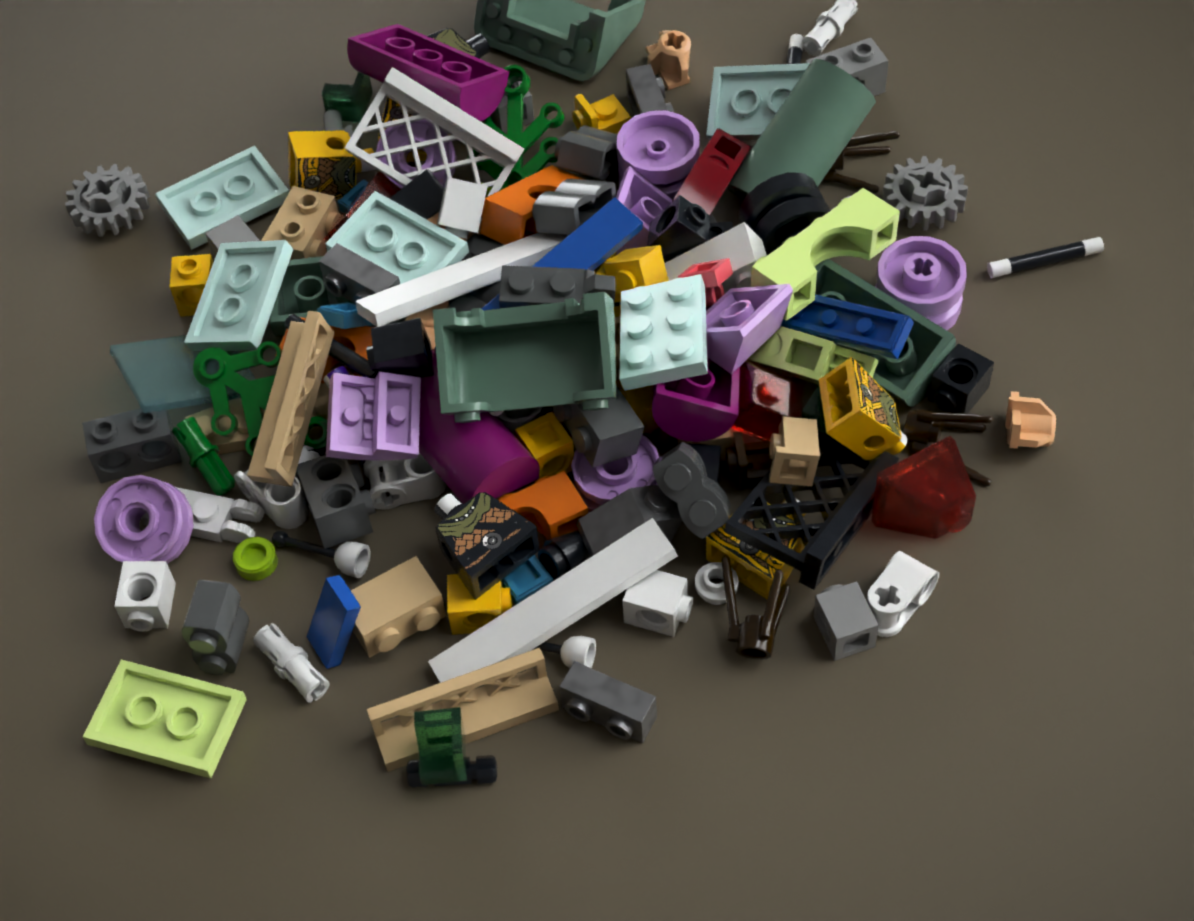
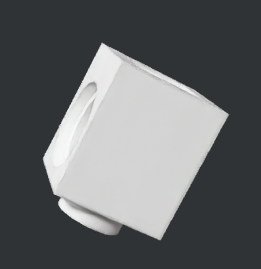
(461, 207)
(141, 580)
(658, 603)

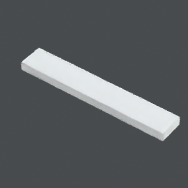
(454, 280)
(559, 603)

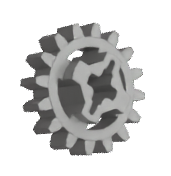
(925, 192)
(107, 200)

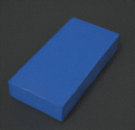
(333, 621)

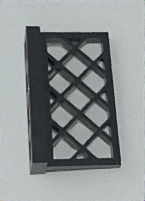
(828, 537)

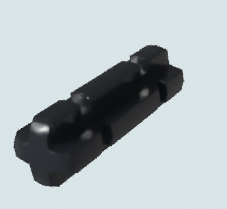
(482, 769)

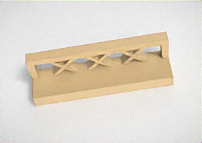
(291, 401)
(498, 705)

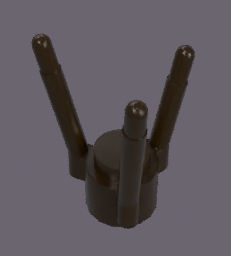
(859, 151)
(926, 427)
(757, 632)

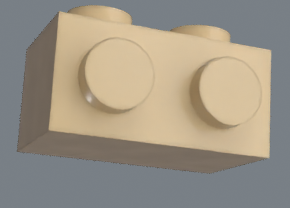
(304, 222)
(396, 606)

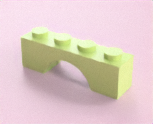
(855, 228)

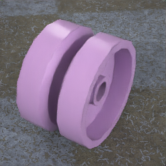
(659, 148)
(924, 277)

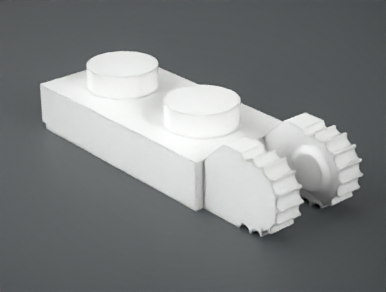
(214, 516)

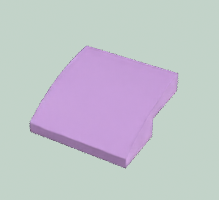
(373, 417)

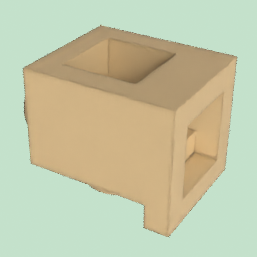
(794, 452)

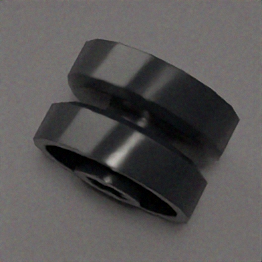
(782, 208)

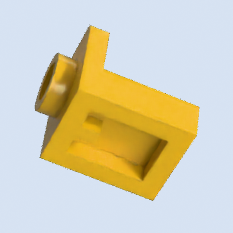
(603, 114)

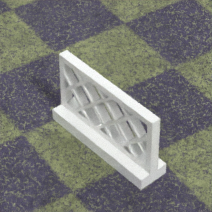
(443, 116)

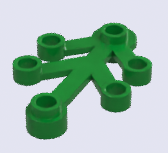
(530, 134)
(253, 393)

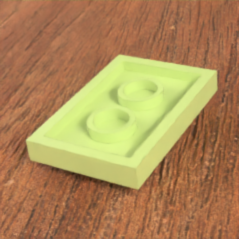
(165, 718)

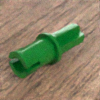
(204, 456)

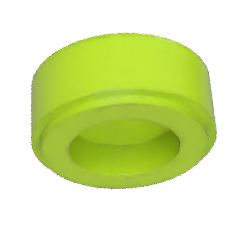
(255, 558)

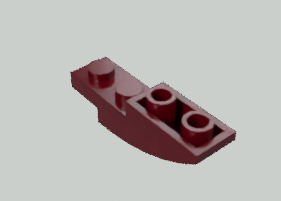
(714, 170)

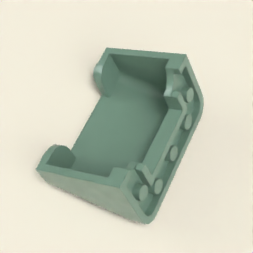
(558, 32)
(526, 357)

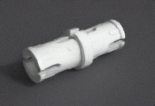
(829, 26)
(291, 662)

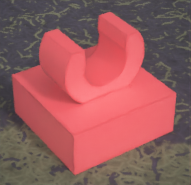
(713, 275)

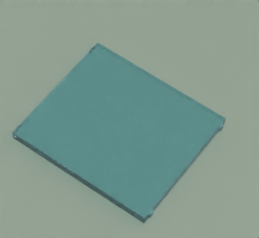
(163, 373)

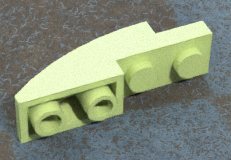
(806, 355)

